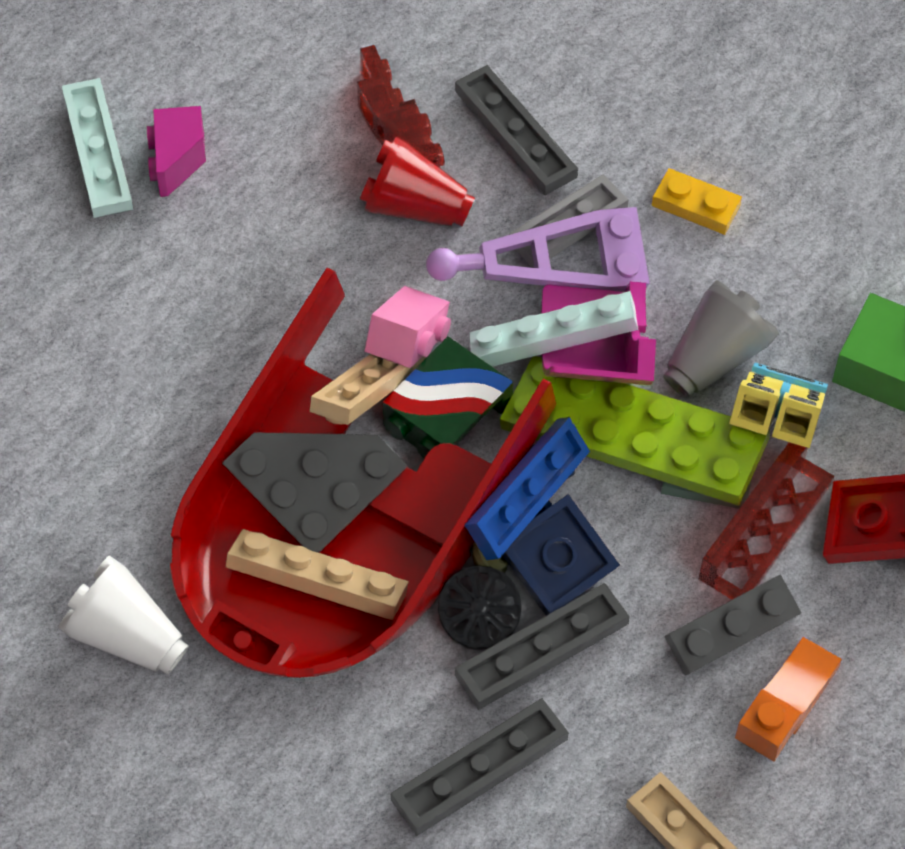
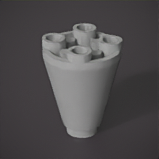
(718, 339)

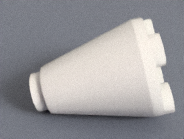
(123, 620)

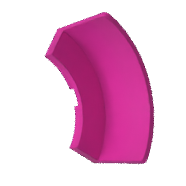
(614, 359)

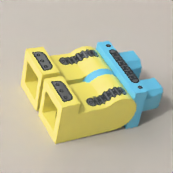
(781, 395)

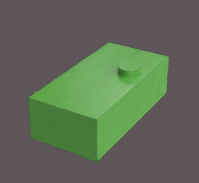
(875, 353)

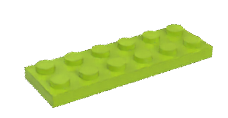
(649, 433)

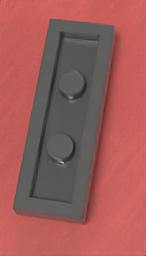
(732, 624)

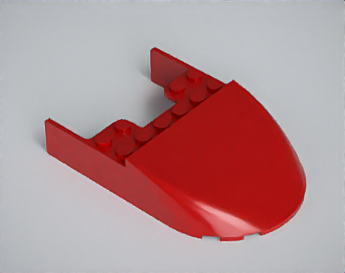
(406, 531)

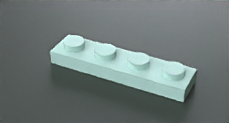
(97, 148)
(555, 329)

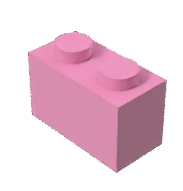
(408, 326)

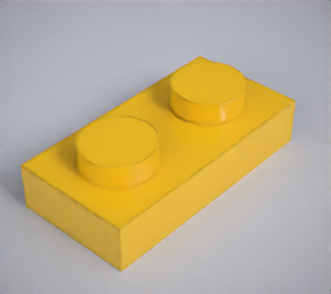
(696, 201)

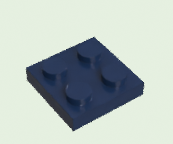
(559, 556)

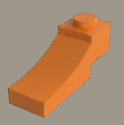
(787, 699)

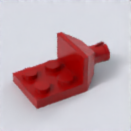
(866, 520)

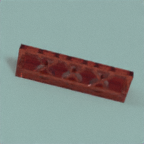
(755, 510)

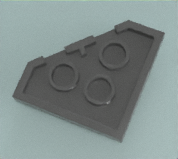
(314, 480)

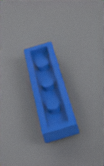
(527, 488)

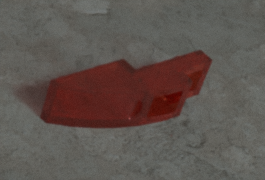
(386, 110)

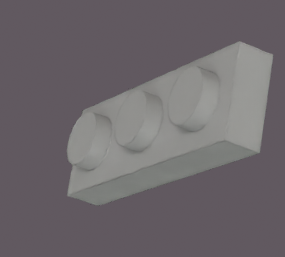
(594, 196)

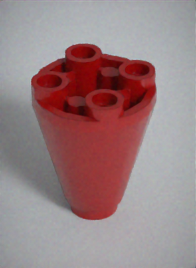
(415, 188)

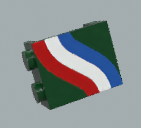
(445, 398)

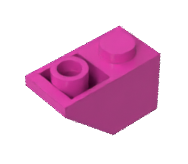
(177, 146)

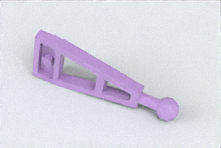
(618, 243)

